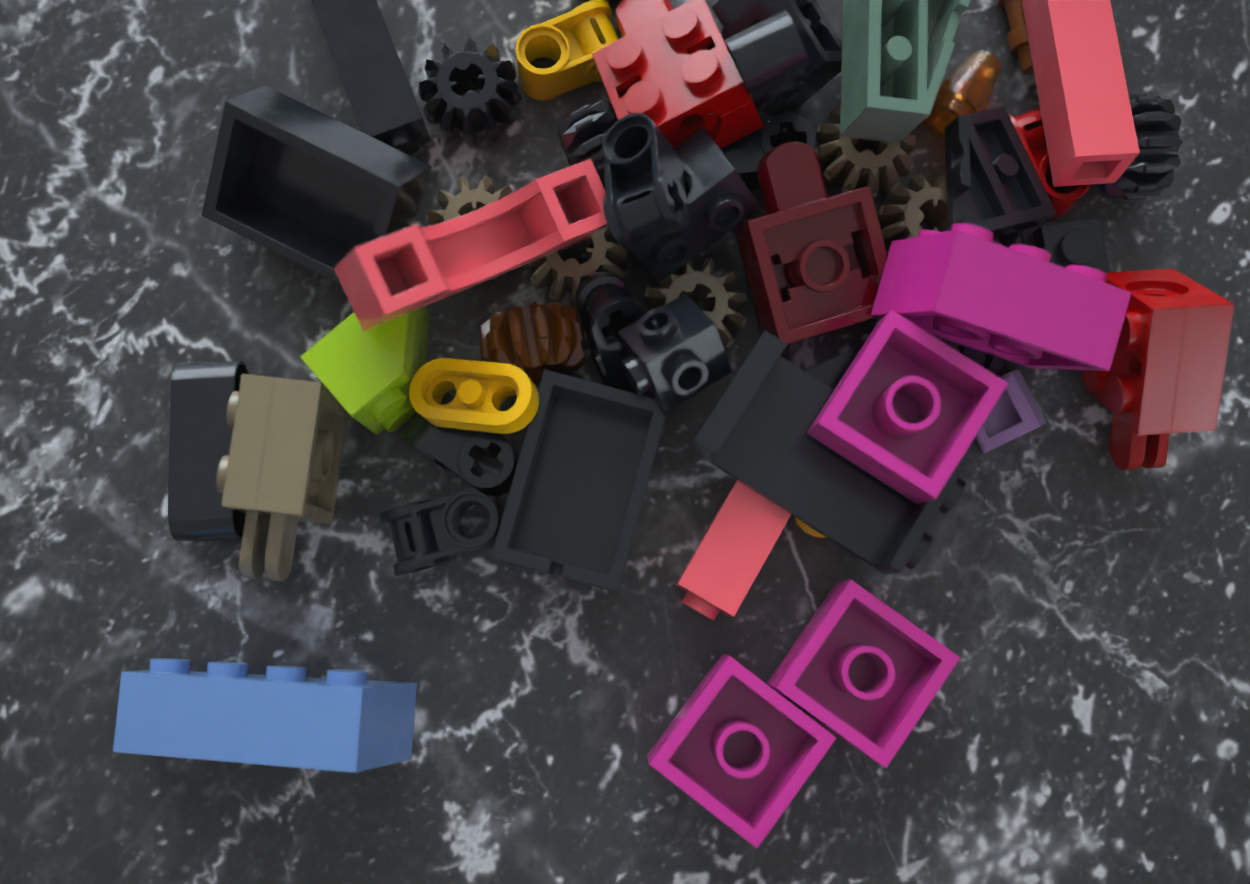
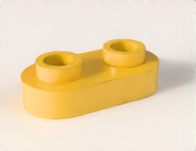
(478, 397)

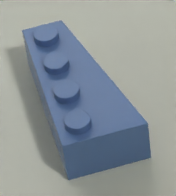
(266, 718)

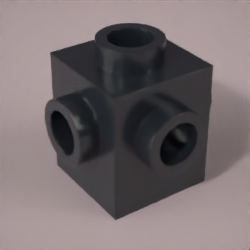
(673, 352)

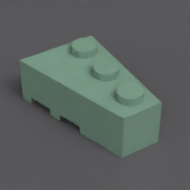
(893, 63)

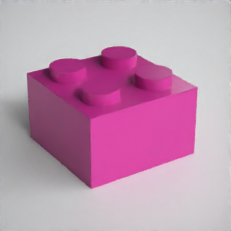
(907, 408)
(863, 671)
(740, 749)

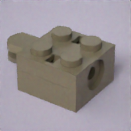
(280, 466)

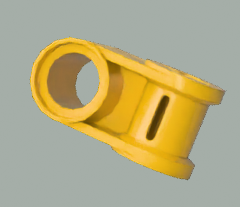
(569, 43)

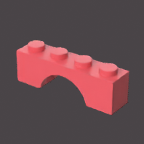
(442, 259)

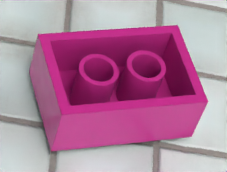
(1003, 299)

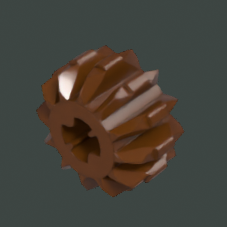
(535, 339)

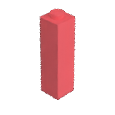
(1081, 90)
(731, 552)

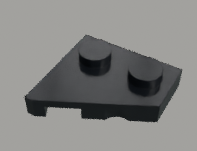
(992, 175)

